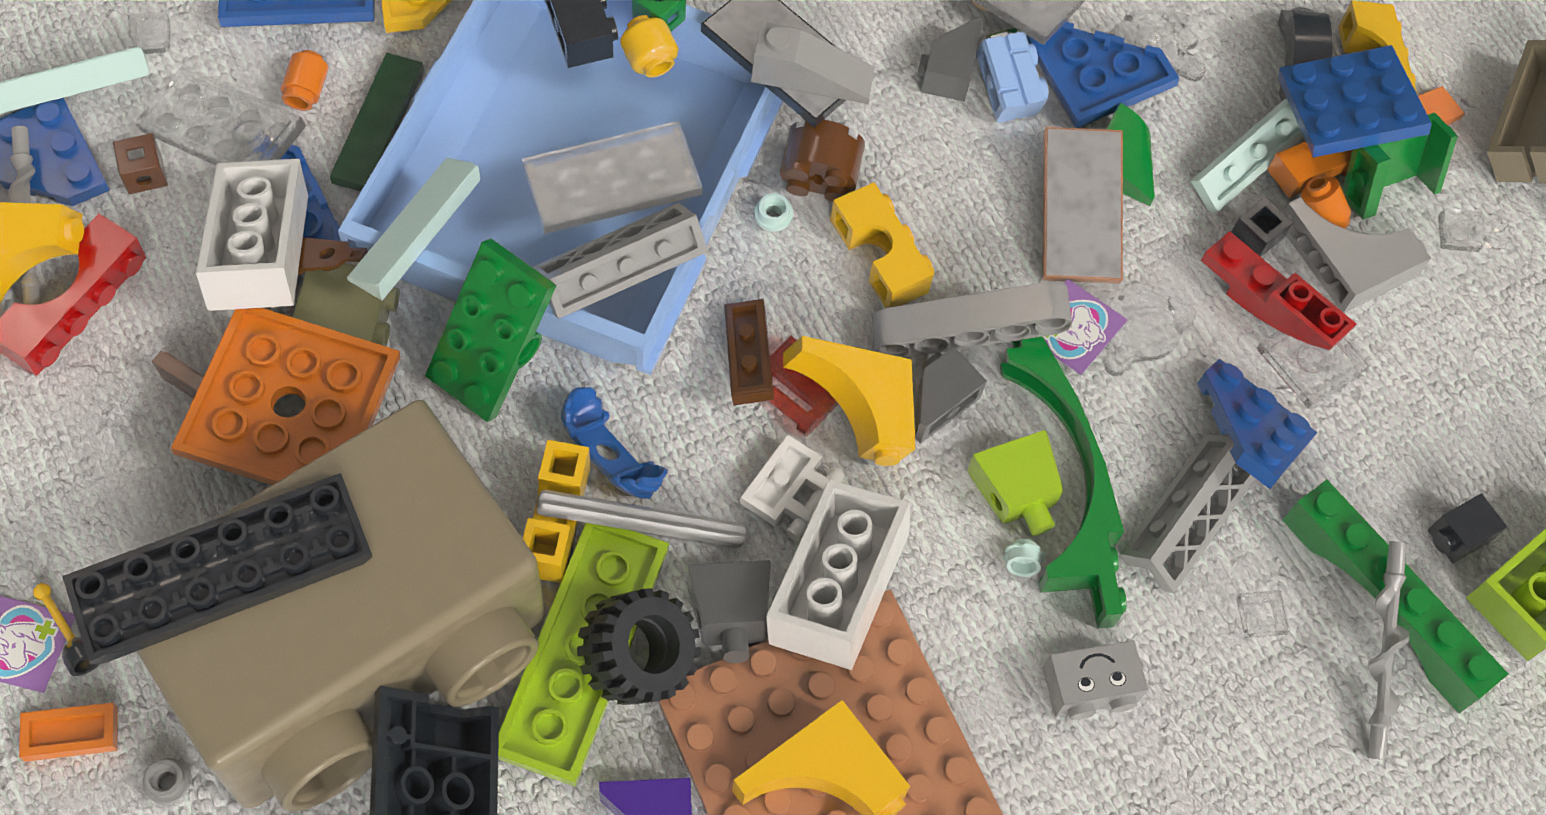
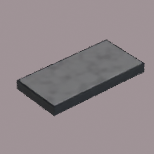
(736, 32)

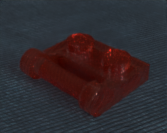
(804, 388)

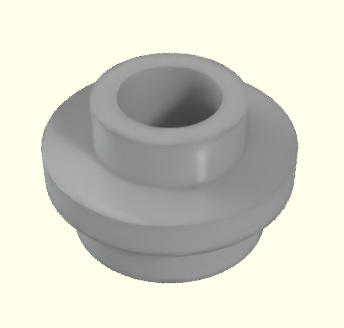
(158, 771)

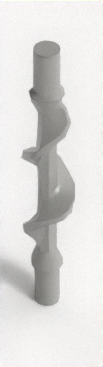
(20, 193)
(1393, 638)

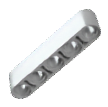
(972, 320)

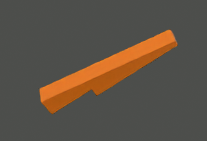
(1296, 166)

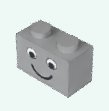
(1095, 680)

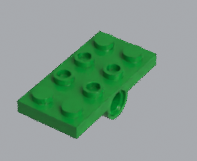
(490, 330)

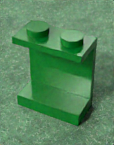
(1396, 161)

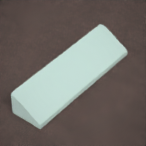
(73, 79)
(415, 227)

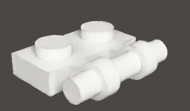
(781, 481)

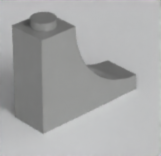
(1350, 263)

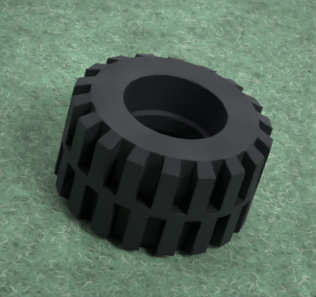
(669, 641)

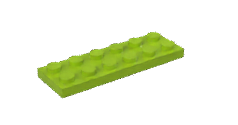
(554, 706)

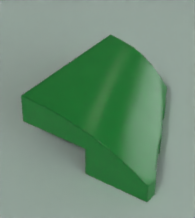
(1137, 155)

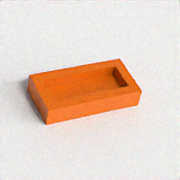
(68, 732)

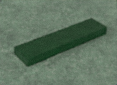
(377, 121)

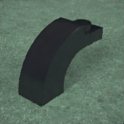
(1306, 36)

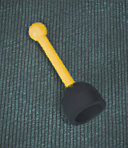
(74, 652)

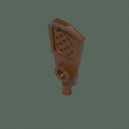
(317, 251)

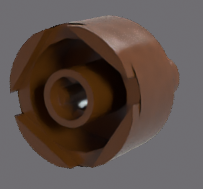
(821, 160)

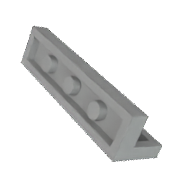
(622, 258)
(1182, 503)

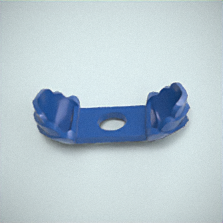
(584, 423)

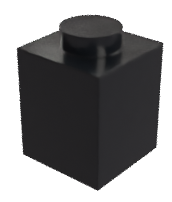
(1466, 528)

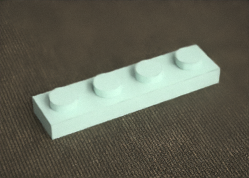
(1247, 157)

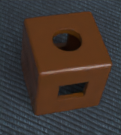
(149, 165)

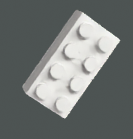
(253, 235)
(839, 574)

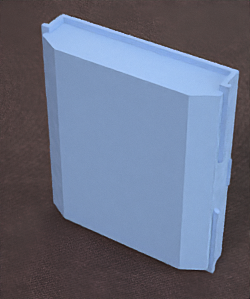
(509, 97)

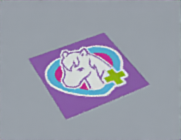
(1091, 330)
(29, 643)

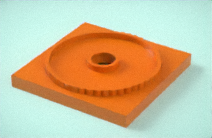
(274, 356)

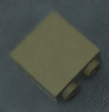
(342, 306)

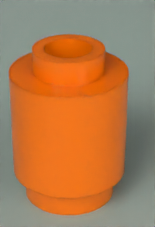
(304, 80)
(1327, 200)

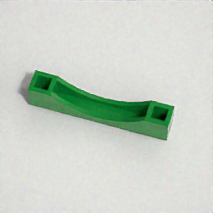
(1447, 650)

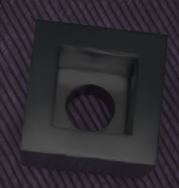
(1262, 226)

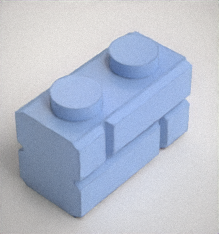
(1012, 76)

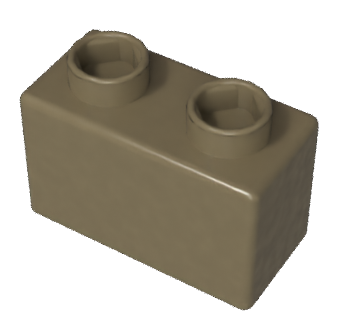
(443, 605)

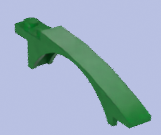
(1092, 555)

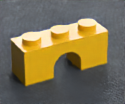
(870, 218)
(550, 539)

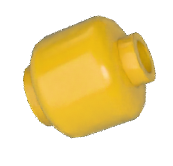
(649, 46)

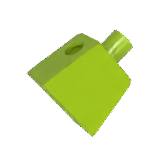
(1019, 480)

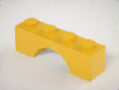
(1371, 27)

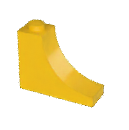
(33, 235)
(870, 389)
(834, 758)

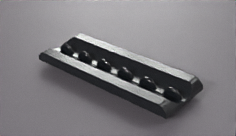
(216, 569)

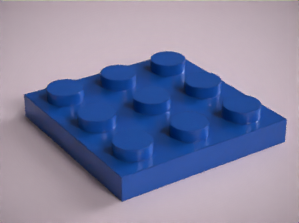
(1353, 101)

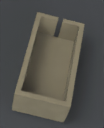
(1519, 138)

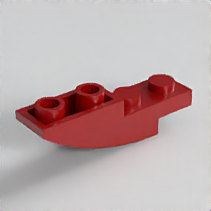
(1280, 302)

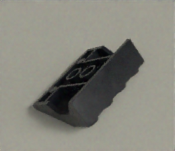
(432, 757)

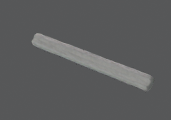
(641, 518)

